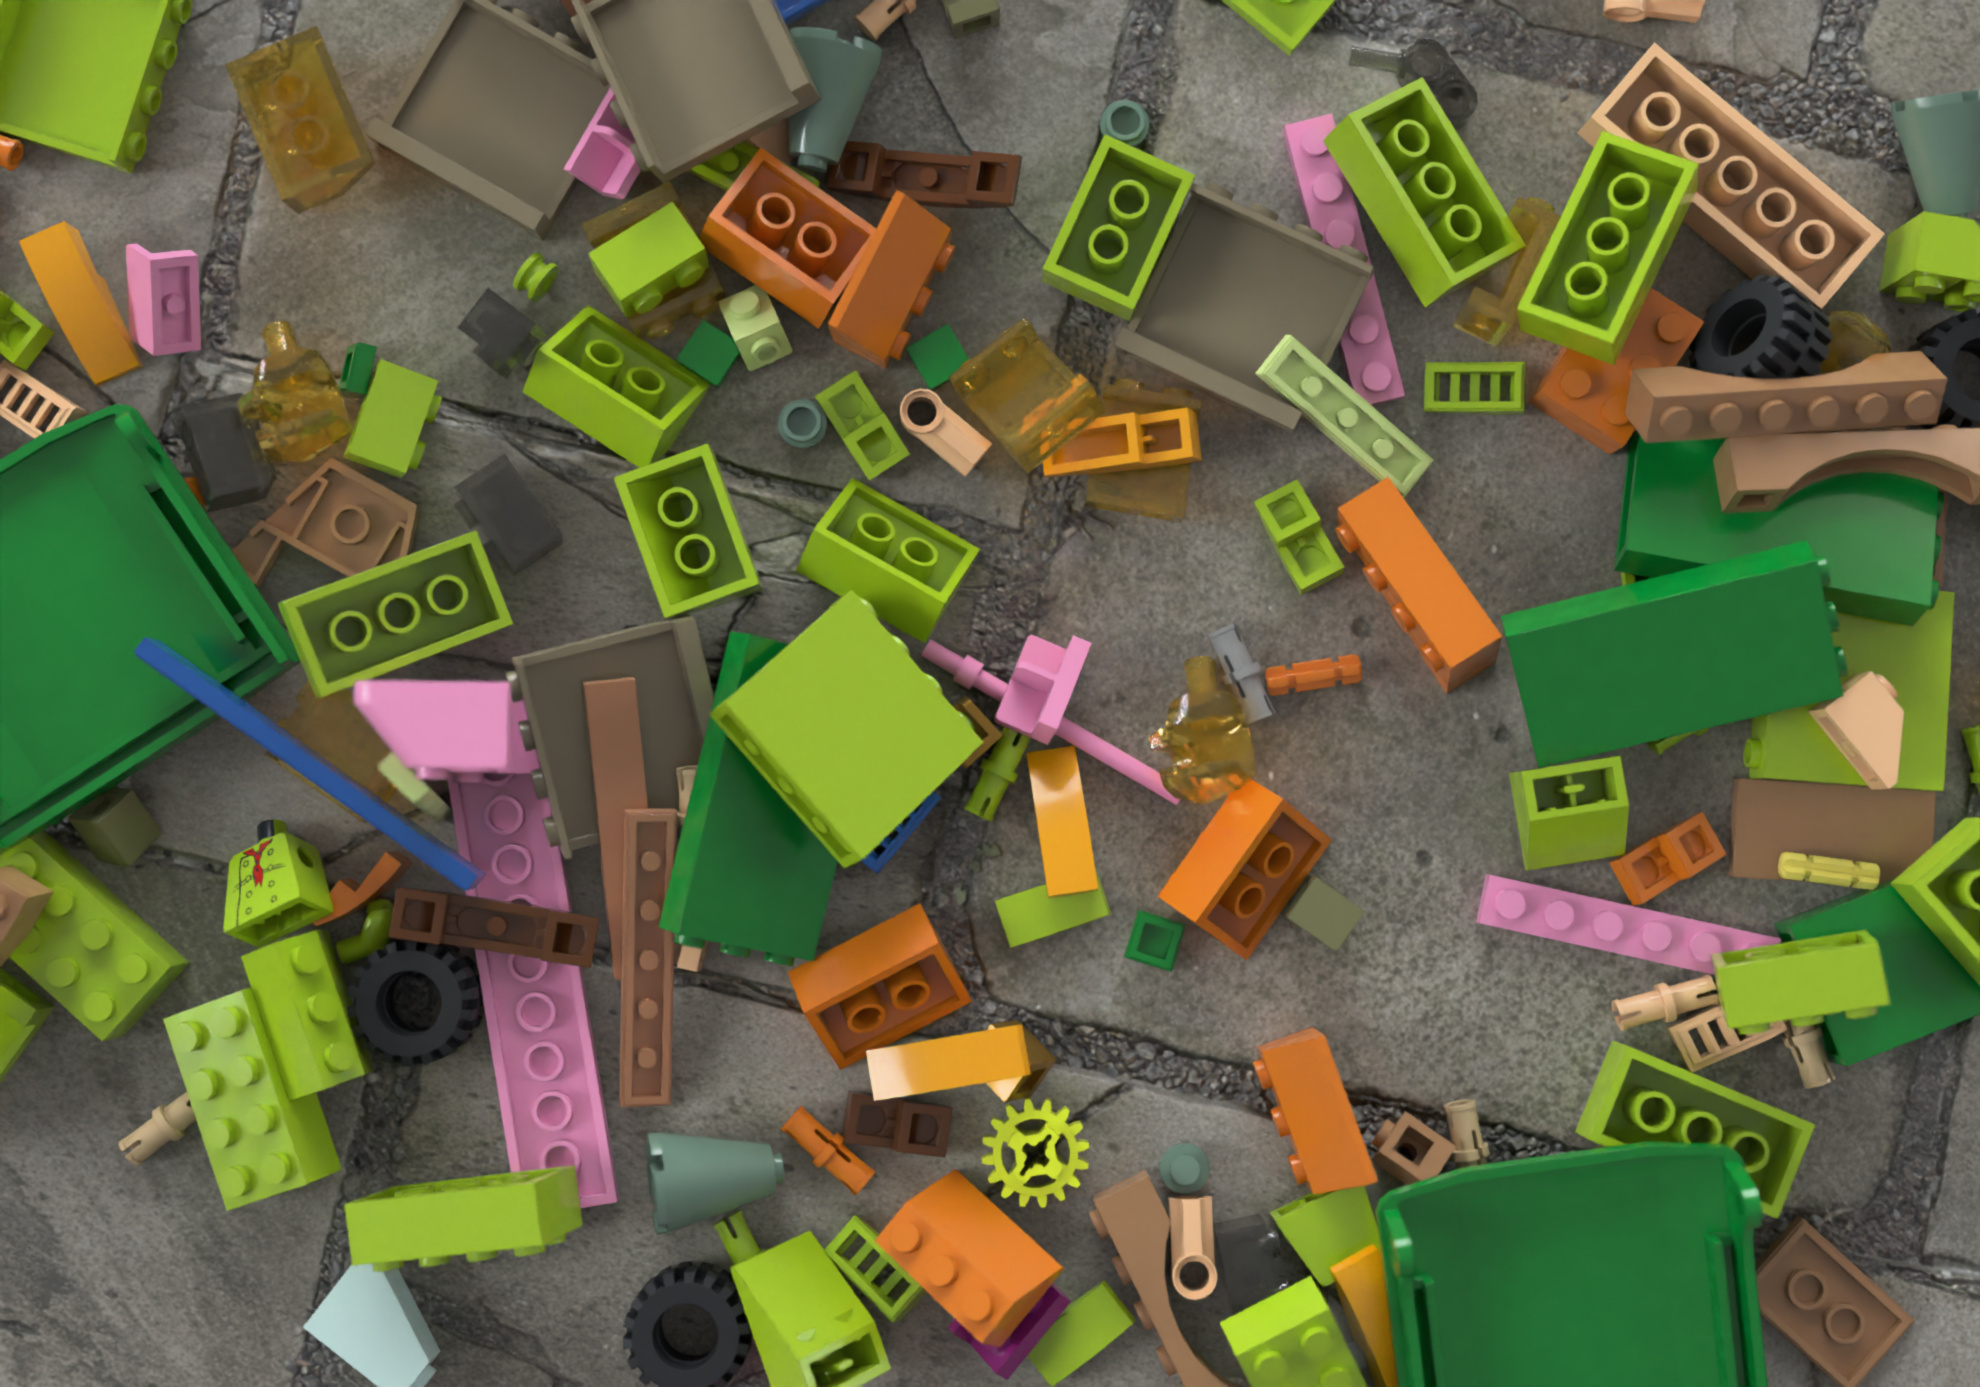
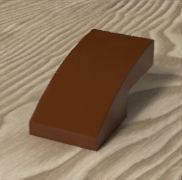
(897, 1124)

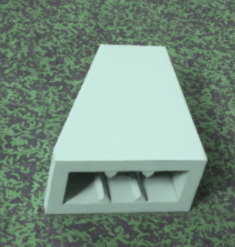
(376, 1328)

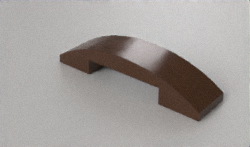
(927, 178)
(494, 926)

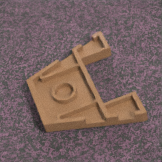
(337, 520)

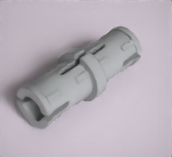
(1241, 672)

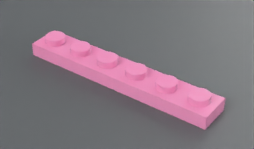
(1333, 213)
(1609, 925)

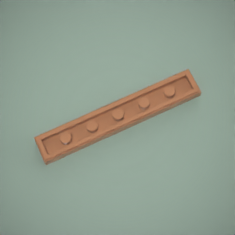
(617, 786)
(646, 959)

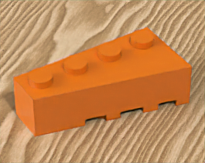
(1418, 585)

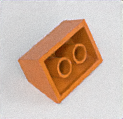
(787, 237)
(892, 282)
(1245, 867)
(879, 986)
(1314, 1112)
(970, 1257)

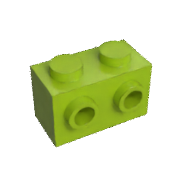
(650, 260)
(392, 419)

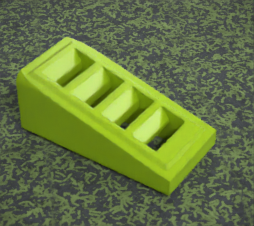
(1495, 370)
(865, 1282)

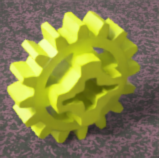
(1053, 1165)

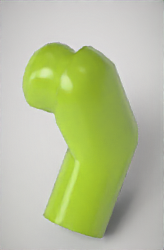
(373, 934)

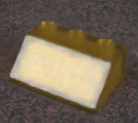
(302, 119)

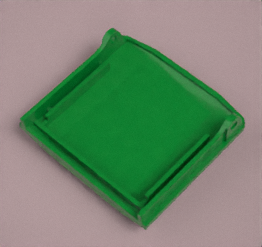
(93, 560)
(1577, 1271)

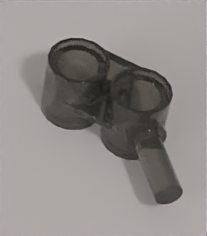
(1445, 81)

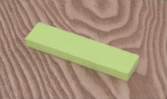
(1343, 415)
(414, 788)

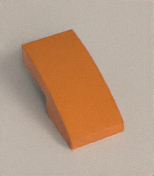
(1667, 858)
(352, 897)

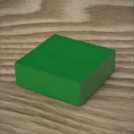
(709, 354)
(937, 356)
(357, 369)
(1154, 940)

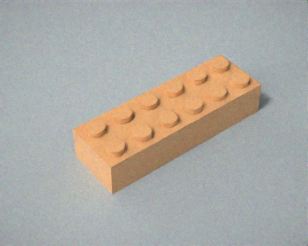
(1751, 193)

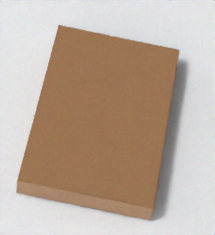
(1826, 1305)

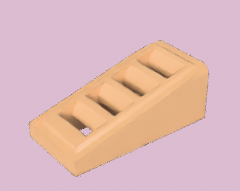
(67, 413)
(1715, 1053)

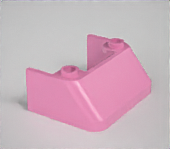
(448, 727)

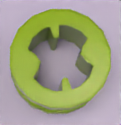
(535, 277)

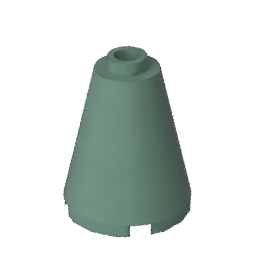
(843, 78)
(1942, 149)
(706, 1177)

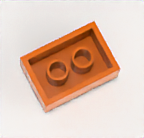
(1594, 394)

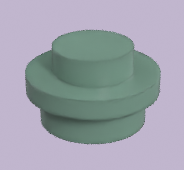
(1125, 122)
(802, 423)
(1184, 1168)

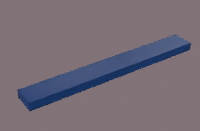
(309, 763)

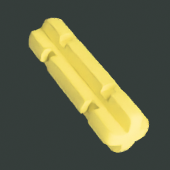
(1828, 870)

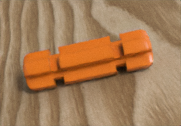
(1313, 674)

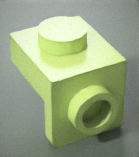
(755, 327)

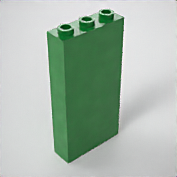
(1865, 524)
(1676, 653)
(744, 858)
(1921, 975)

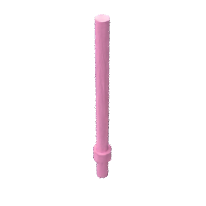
(969, 673)

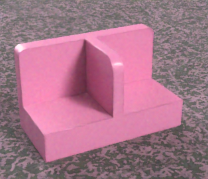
(604, 154)
(163, 300)
(1041, 687)

